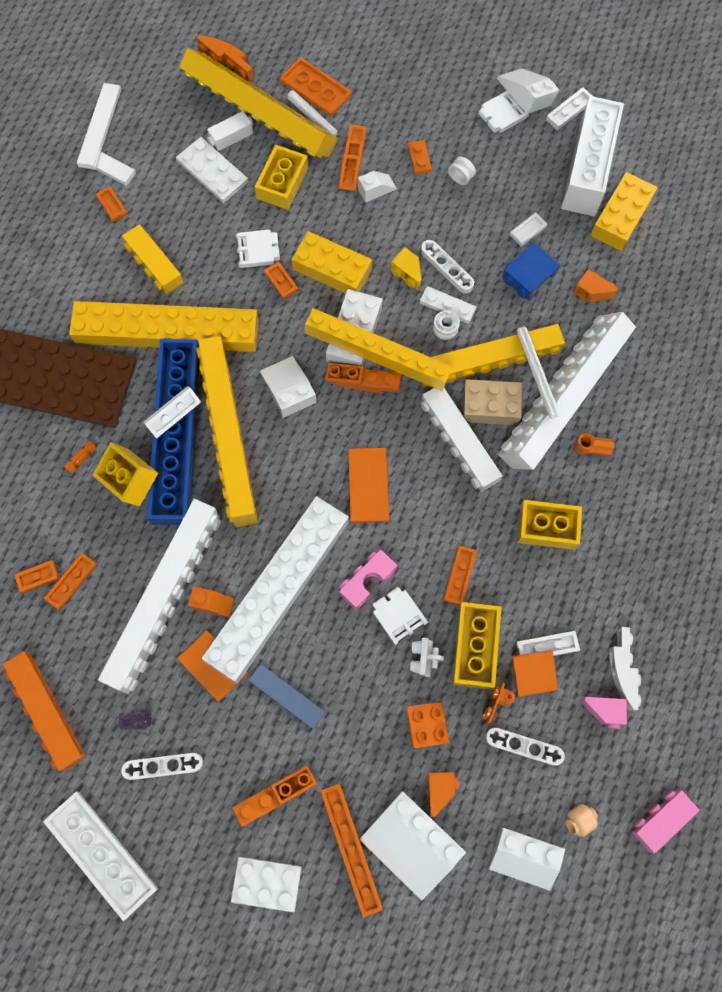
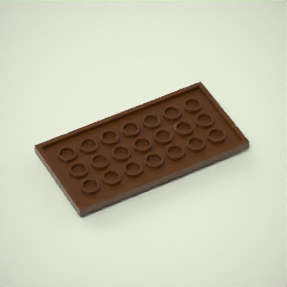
(63, 378)

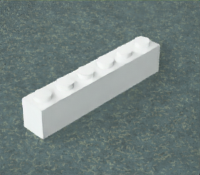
(461, 439)

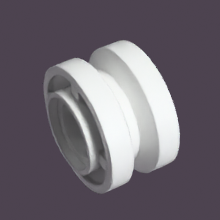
(461, 170)
(449, 318)

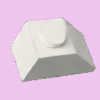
(375, 185)

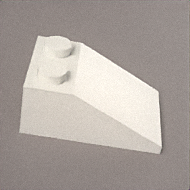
(529, 89)
(288, 386)

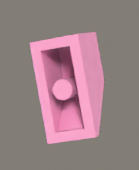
(607, 710)

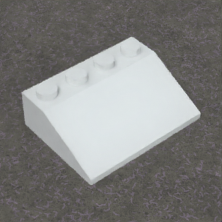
(412, 846)

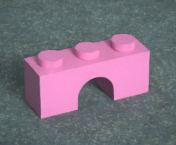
(378, 566)

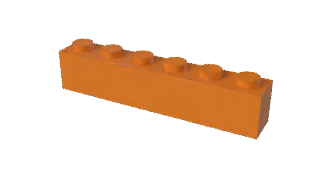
(44, 711)

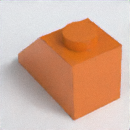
(211, 602)
(441, 790)

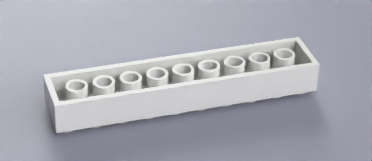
(569, 389)
(275, 590)
(160, 597)

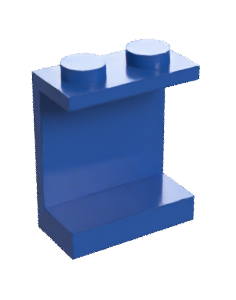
(530, 271)

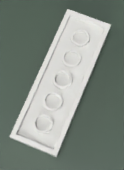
(100, 855)

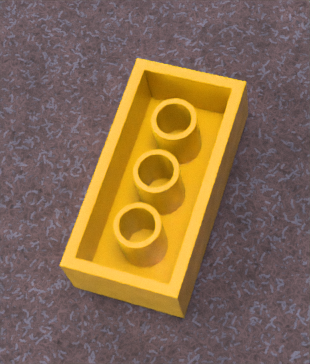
(623, 211)
(331, 263)
(476, 646)

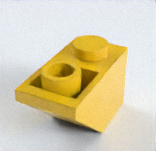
(407, 267)

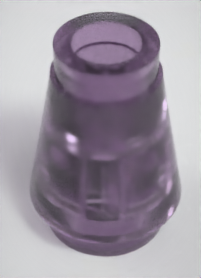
(137, 720)

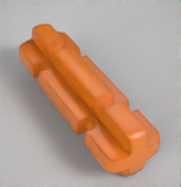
(80, 457)

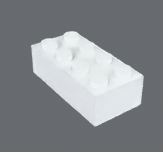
(361, 311)

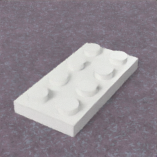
(212, 169)

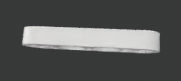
(446, 267)
(525, 743)
(162, 763)

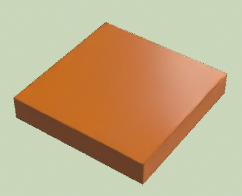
(535, 673)

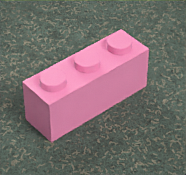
(664, 820)

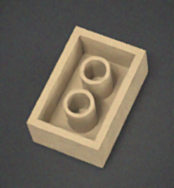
(492, 402)

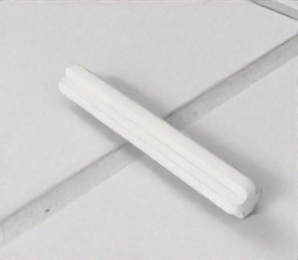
(310, 112)

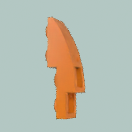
(226, 54)
(362, 379)
(274, 796)

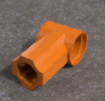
(595, 445)

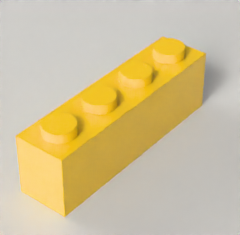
(152, 258)

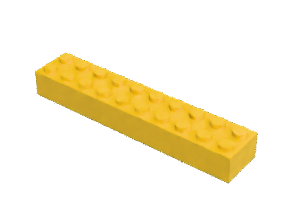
(258, 103)
(146, 324)
(227, 432)

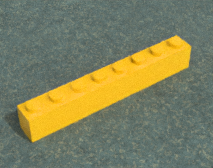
(377, 349)
(500, 353)

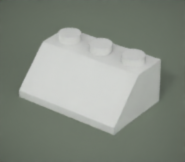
(526, 858)

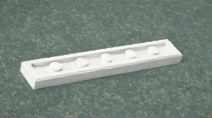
(99, 126)

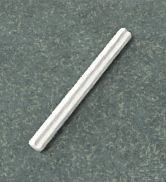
(538, 373)

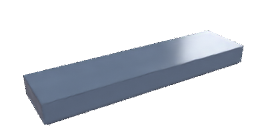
(287, 696)

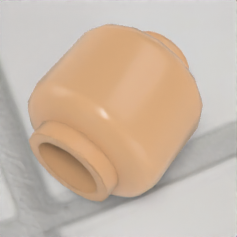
(581, 820)

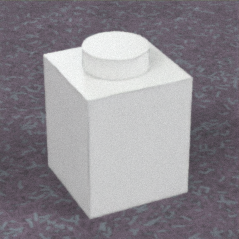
(240, 125)
(221, 136)

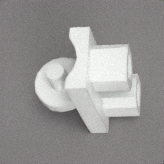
(429, 657)

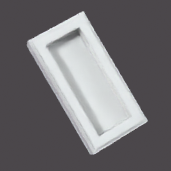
(528, 229)

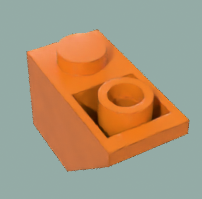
(595, 288)

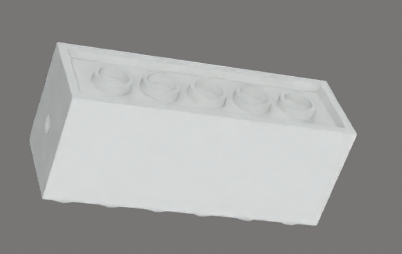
(592, 156)

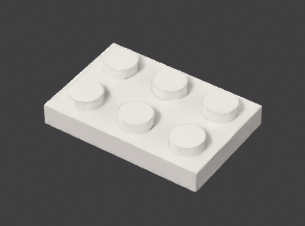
(266, 884)

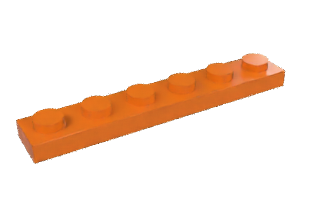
(351, 850)

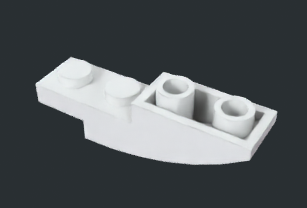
(624, 677)

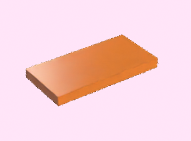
(315, 86)
(368, 485)

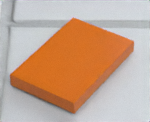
(211, 679)

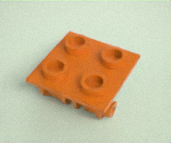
(498, 696)
(427, 725)

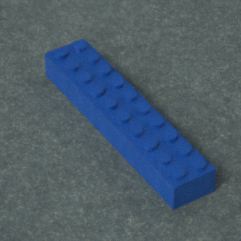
(174, 449)

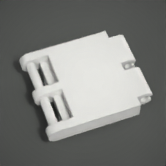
(501, 113)
(259, 248)
(398, 614)

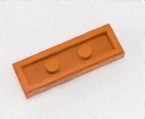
(460, 575)
(70, 581)

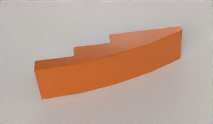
(352, 158)

